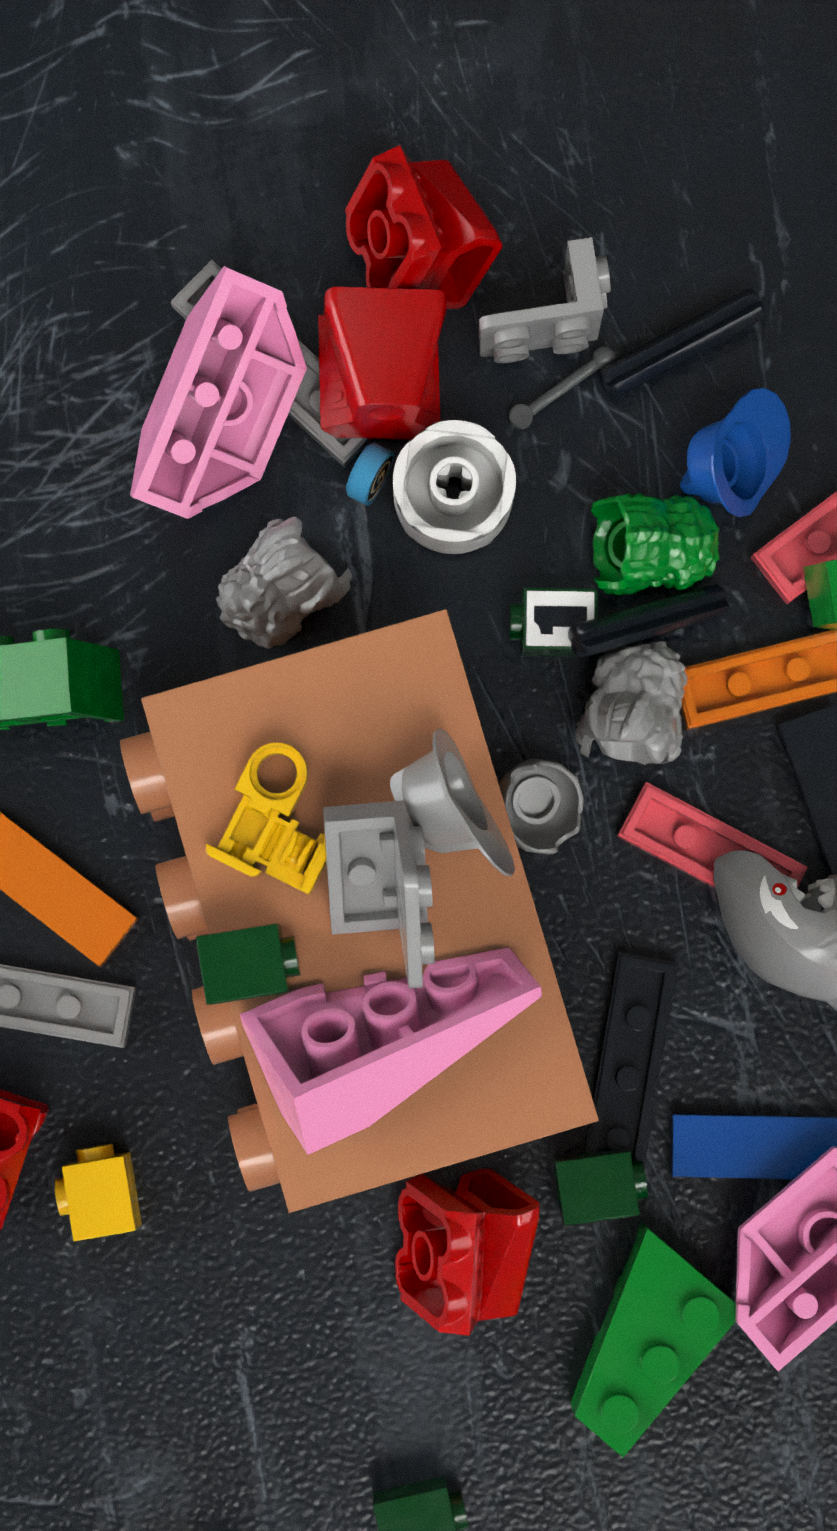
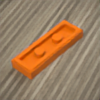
(760, 680)
(60, 894)

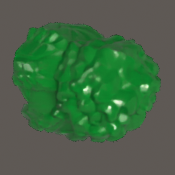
(652, 543)

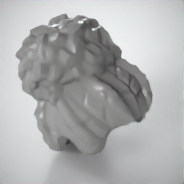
(278, 586)
(635, 705)

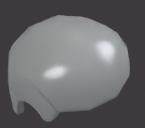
(542, 804)

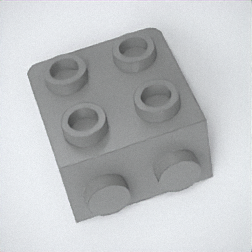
(560, 326)
(380, 878)

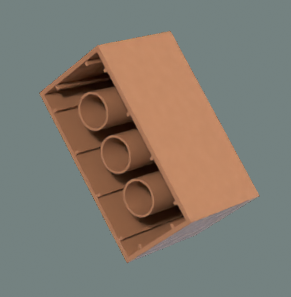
(356, 720)

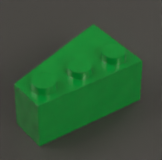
(58, 680)
(650, 1342)

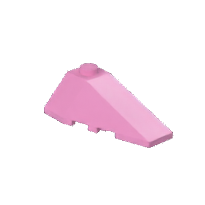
(365, 1049)

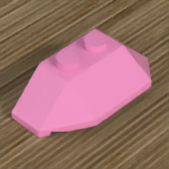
(220, 398)
(790, 1264)

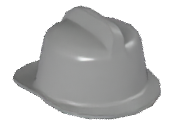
(447, 805)

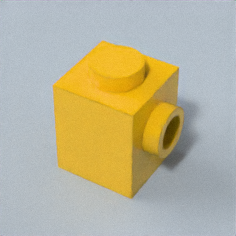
(99, 1193)

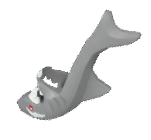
(778, 926)

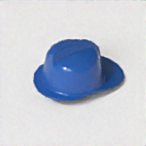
(739, 455)

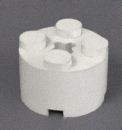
(485, 471)

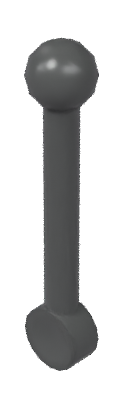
(522, 415)

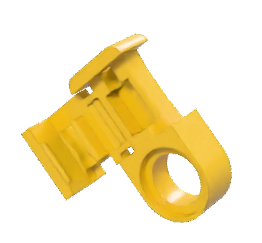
(265, 836)

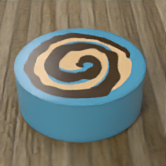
(369, 473)

